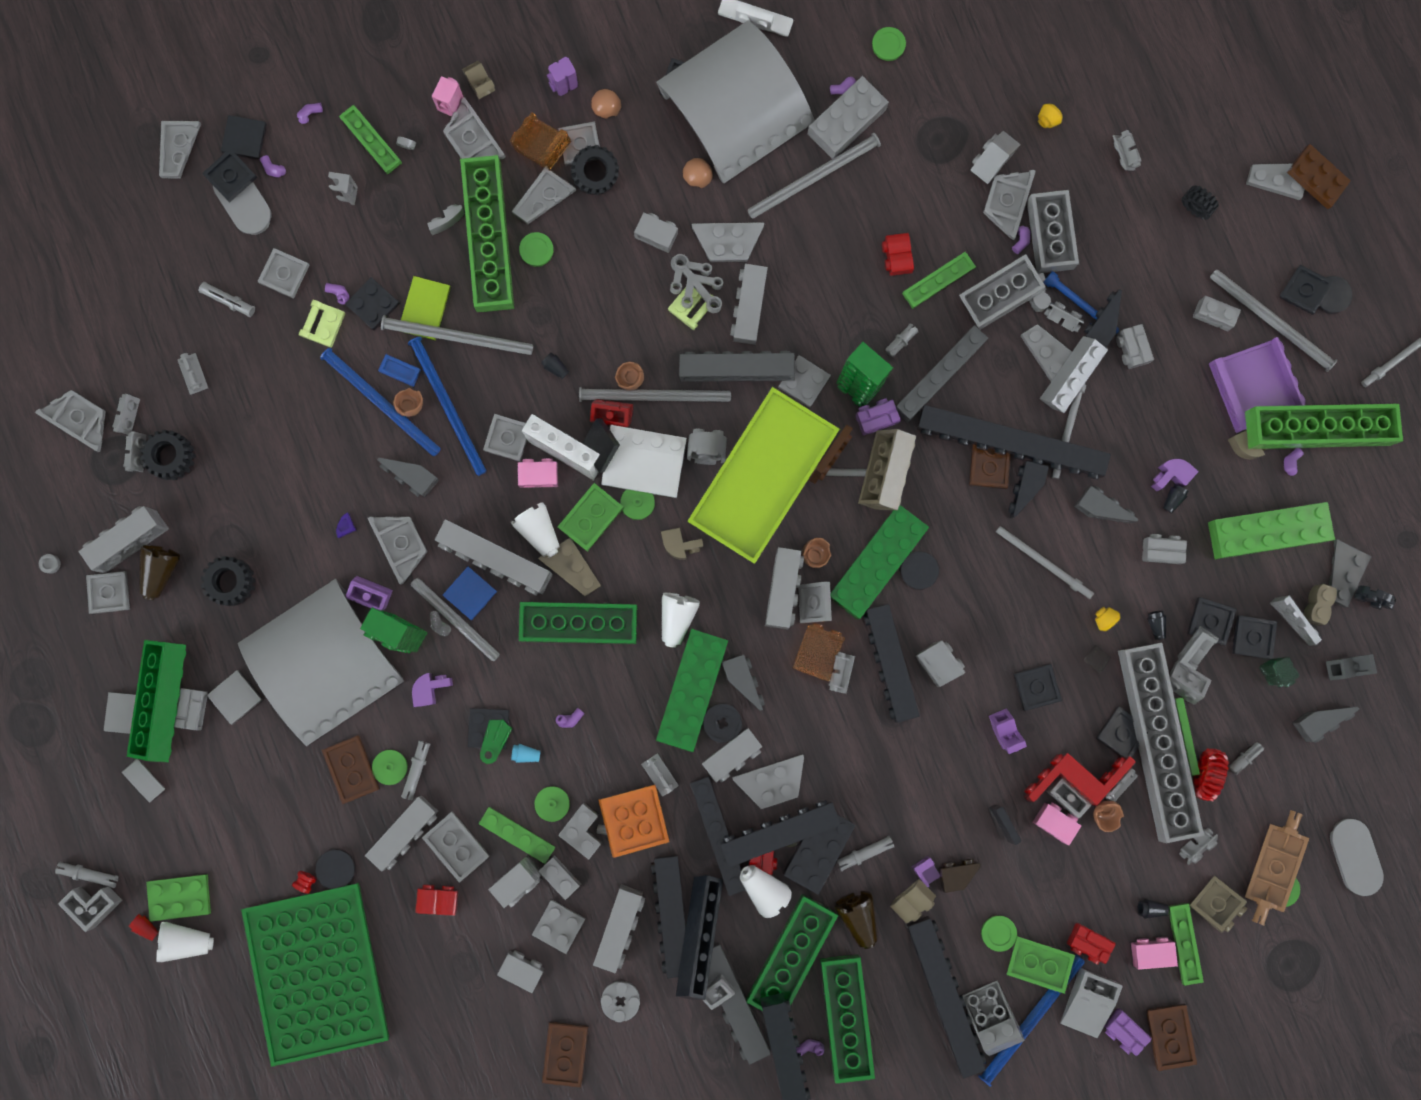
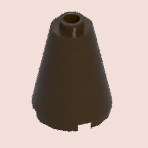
(155, 569)
(859, 917)

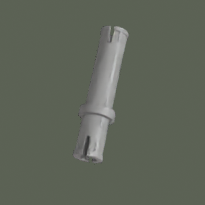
(245, 307)
(415, 770)
(865, 853)
(78, 872)

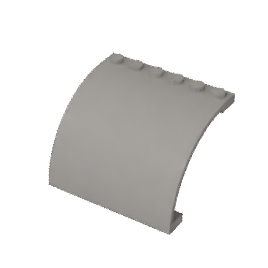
(738, 99)
(318, 664)

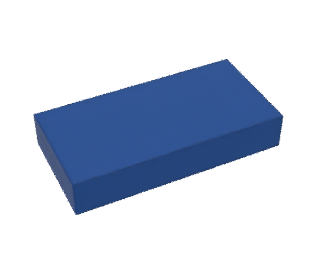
(399, 370)

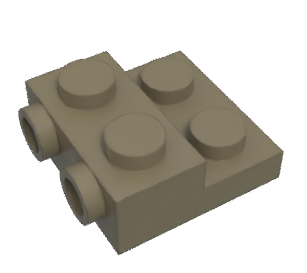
(1219, 905)

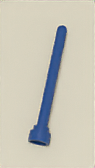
(1053, 281)

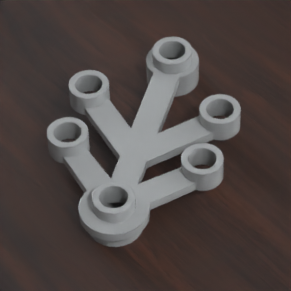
(695, 281)

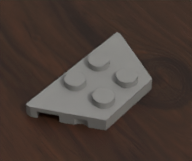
(470, 135)
(1008, 200)
(728, 240)
(77, 417)
(400, 544)
(773, 782)

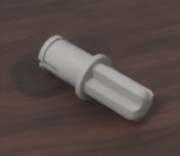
(901, 340)
(1246, 758)

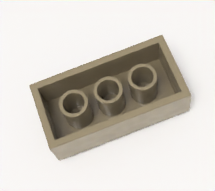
(887, 469)

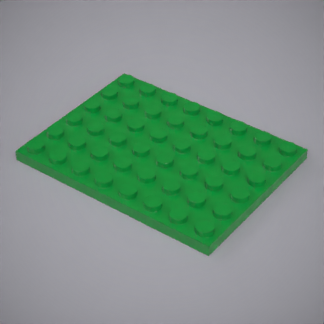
(315, 974)

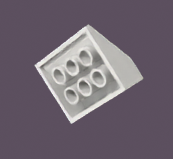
(646, 462)

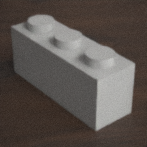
(732, 755)

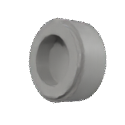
(406, 143)
(49, 563)

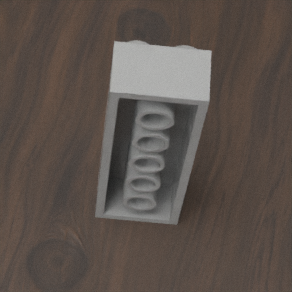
(494, 557)

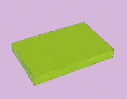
(425, 303)

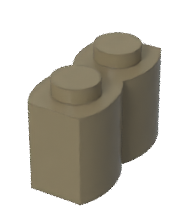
(1320, 602)
(913, 901)

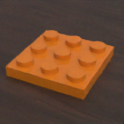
(633, 821)

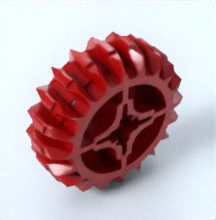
(1212, 776)

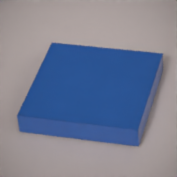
(469, 593)

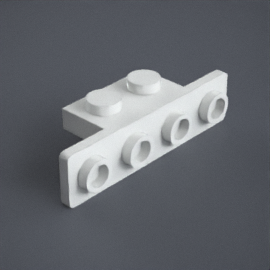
(759, 17)

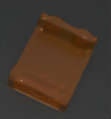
(540, 141)
(818, 652)

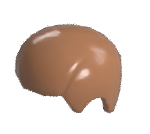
(606, 103)
(697, 173)
(629, 376)
(408, 402)
(816, 553)
(1108, 815)

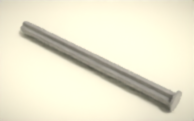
(814, 176)
(1273, 320)
(454, 335)
(654, 395)

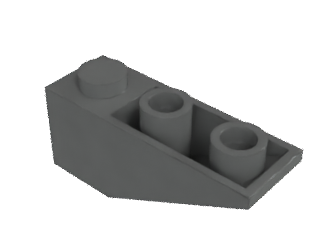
(414, 475)
(1098, 506)
(739, 676)
(1316, 723)

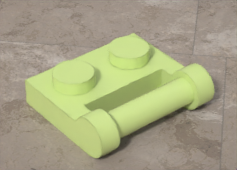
(682, 313)
(327, 327)

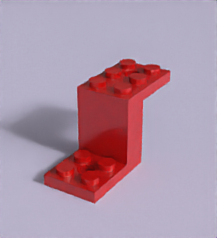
(1082, 780)

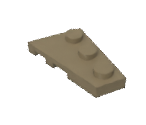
(572, 568)

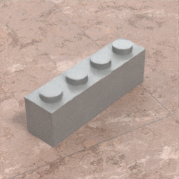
(750, 304)
(1073, 374)
(401, 833)

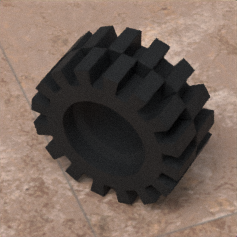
(1200, 202)

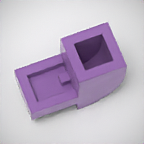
(1176, 470)
(423, 689)
(1006, 731)

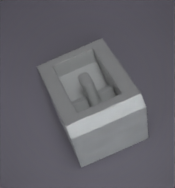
(718, 992)

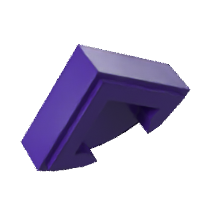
(345, 526)

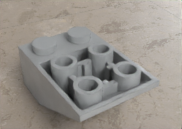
(940, 663)
(1090, 1002)
(993, 1018)

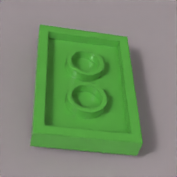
(590, 517)
(178, 897)
(1040, 965)

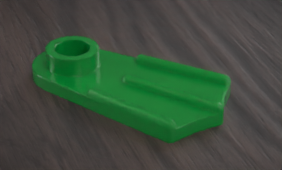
(494, 739)

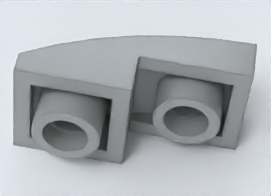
(452, 215)
(143, 780)

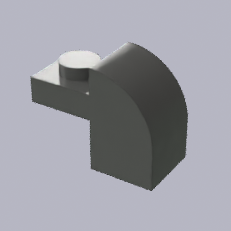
(1351, 667)

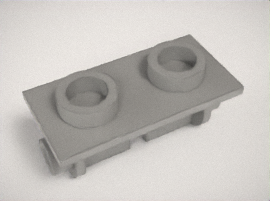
(1129, 158)
(1071, 318)
(192, 373)
(128, 407)
(134, 443)
(843, 668)
(660, 775)
(1122, 785)
(1194, 852)

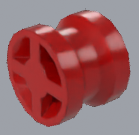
(304, 882)

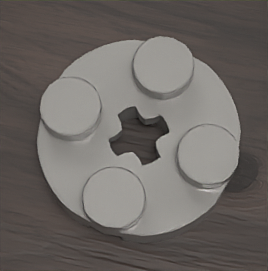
(618, 1012)

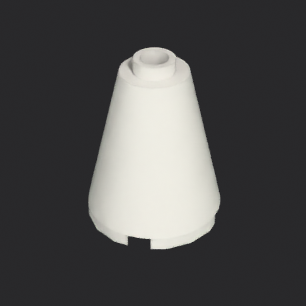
(537, 530)
(677, 617)
(765, 891)
(181, 942)

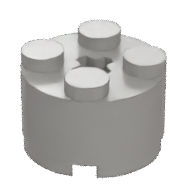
(706, 446)

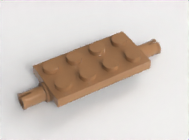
(1276, 867)

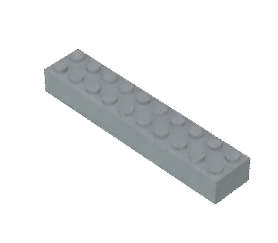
(1163, 747)

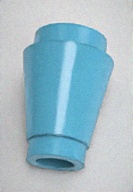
(523, 753)

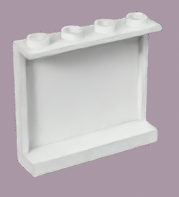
(561, 446)

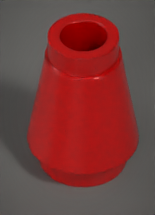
(143, 927)

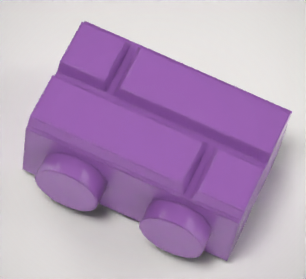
(562, 76)
(877, 417)
(368, 593)
(1127, 1032)

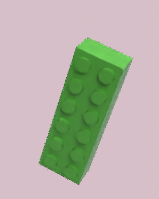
(1271, 530)

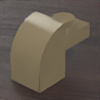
(478, 79)
(1240, 446)
(674, 544)

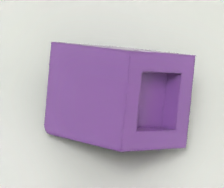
(926, 871)

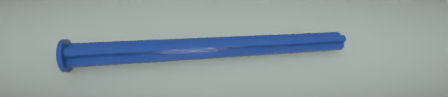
(380, 402)
(447, 405)
(1027, 1026)

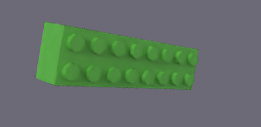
(487, 233)
(1323, 426)

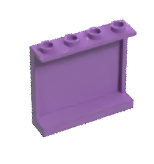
(1255, 379)

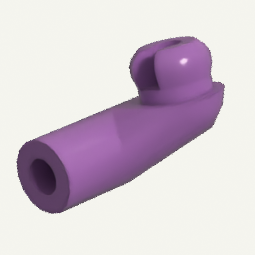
(843, 87)
(307, 110)
(272, 169)
(1024, 240)
(339, 290)
(1290, 461)
(568, 721)
(811, 1046)

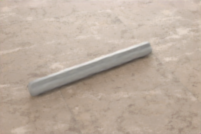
(455, 619)

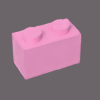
(447, 95)
(537, 474)
(1056, 823)
(1154, 954)

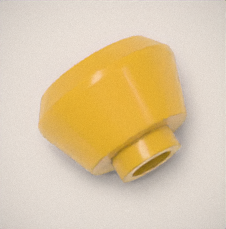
(1049, 116)
(1106, 618)

